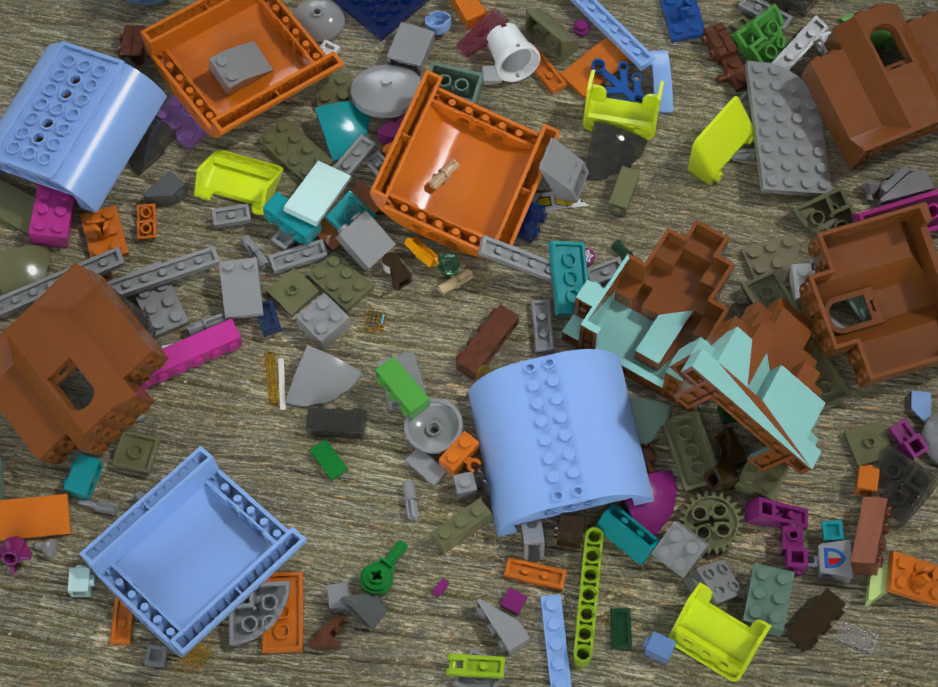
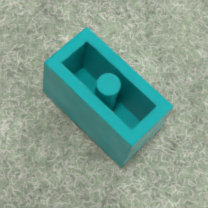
(83, 477)

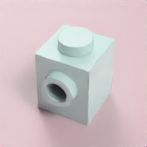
(81, 581)

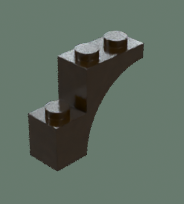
(731, 458)

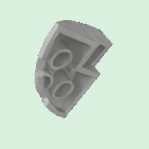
(320, 379)
(258, 612)

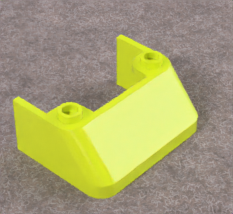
(631, 116)

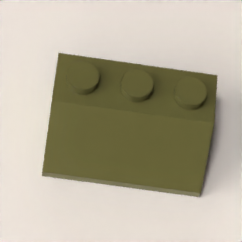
(550, 34)

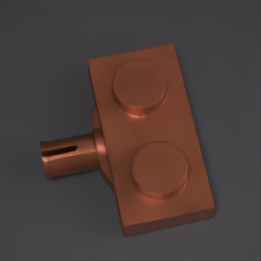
(733, 73)

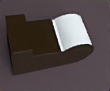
(394, 266)

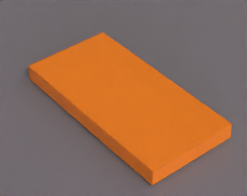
(578, 73)
(35, 516)
(287, 632)

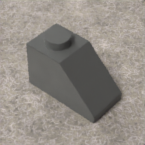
(166, 191)
(365, 608)

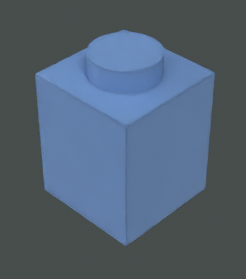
(659, 647)

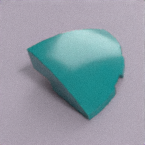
(341, 126)

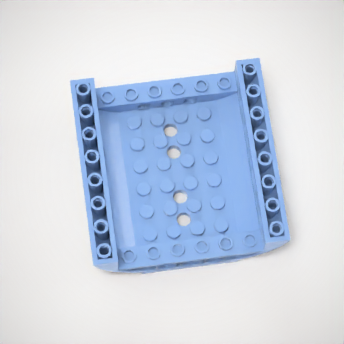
(90, 129)

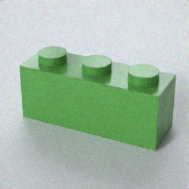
(402, 388)

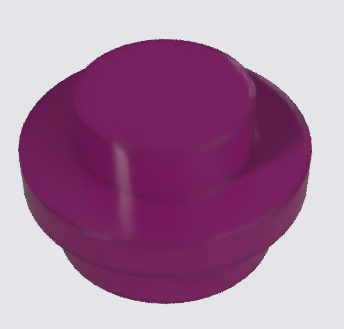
(581, 27)

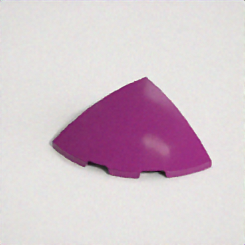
(656, 513)

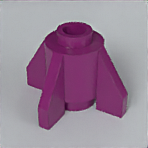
(14, 549)

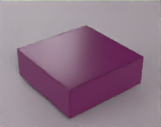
(513, 601)

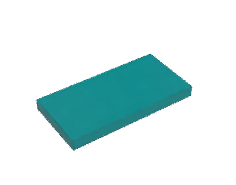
(568, 274)

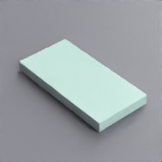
(317, 193)

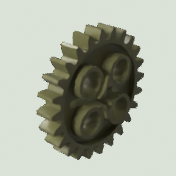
(708, 505)

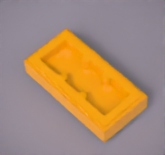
(421, 251)

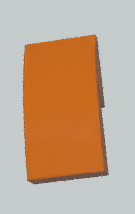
(146, 221)

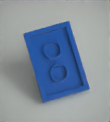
(682, 19)

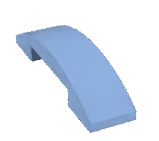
(662, 72)

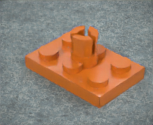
(104, 231)
(912, 578)

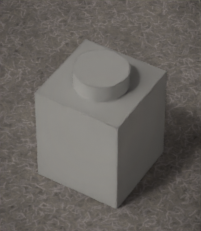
(465, 486)
(335, 593)

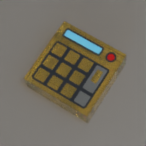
(375, 321)

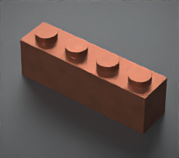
(487, 341)
(870, 536)

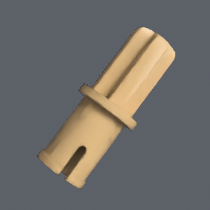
(444, 174)
(455, 282)

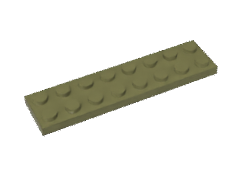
(770, 288)

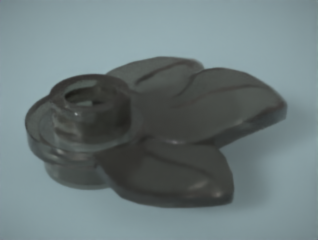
(481, 483)

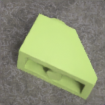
(876, 585)

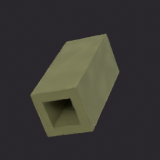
(623, 191)

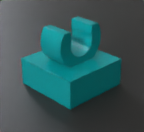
(832, 531)

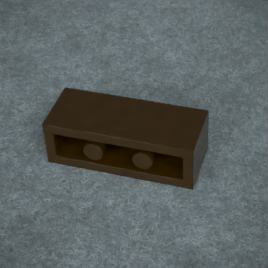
(816, 620)

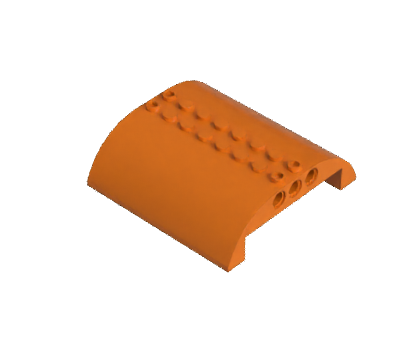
(196, 33)
(482, 196)

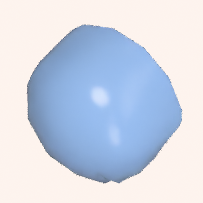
(439, 22)

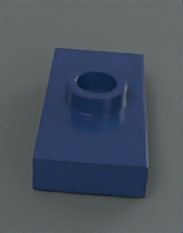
(269, 321)

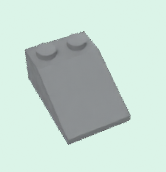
(239, 67)
(241, 288)

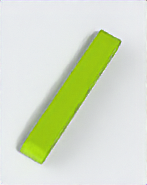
(584, 605)

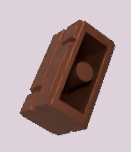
(719, 43)
(132, 44)

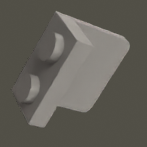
(717, 578)

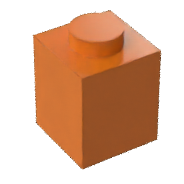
(866, 481)

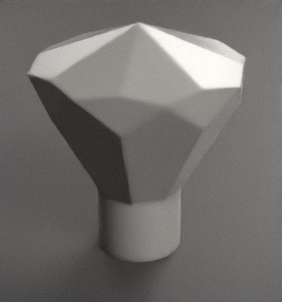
(870, 189)
(48, 547)

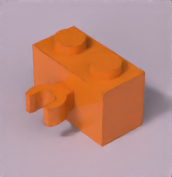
(461, 455)

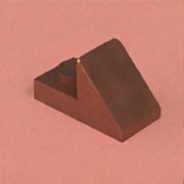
(323, 639)

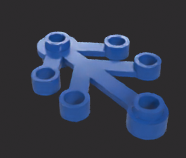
(621, 86)

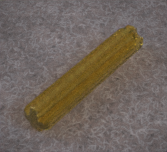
(272, 380)

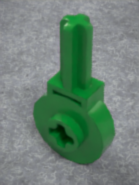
(381, 569)

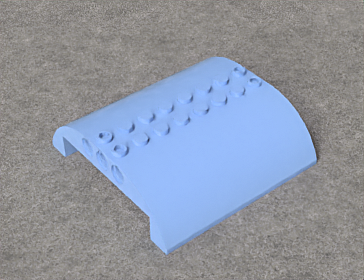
(557, 437)
(190, 552)

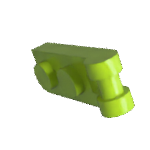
(476, 666)

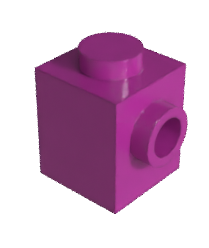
(790, 536)
(796, 560)

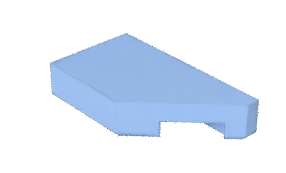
(920, 405)

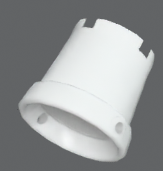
(512, 53)

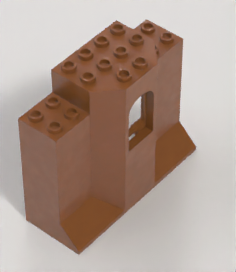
(871, 104)
(896, 272)
(83, 327)

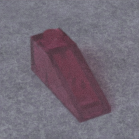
(477, 37)

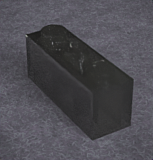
(336, 423)

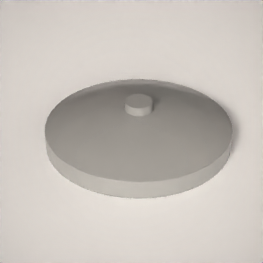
(384, 90)

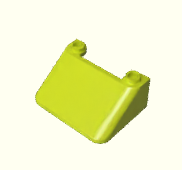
(720, 142)
(237, 179)
(716, 636)

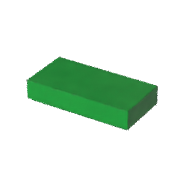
(328, 460)

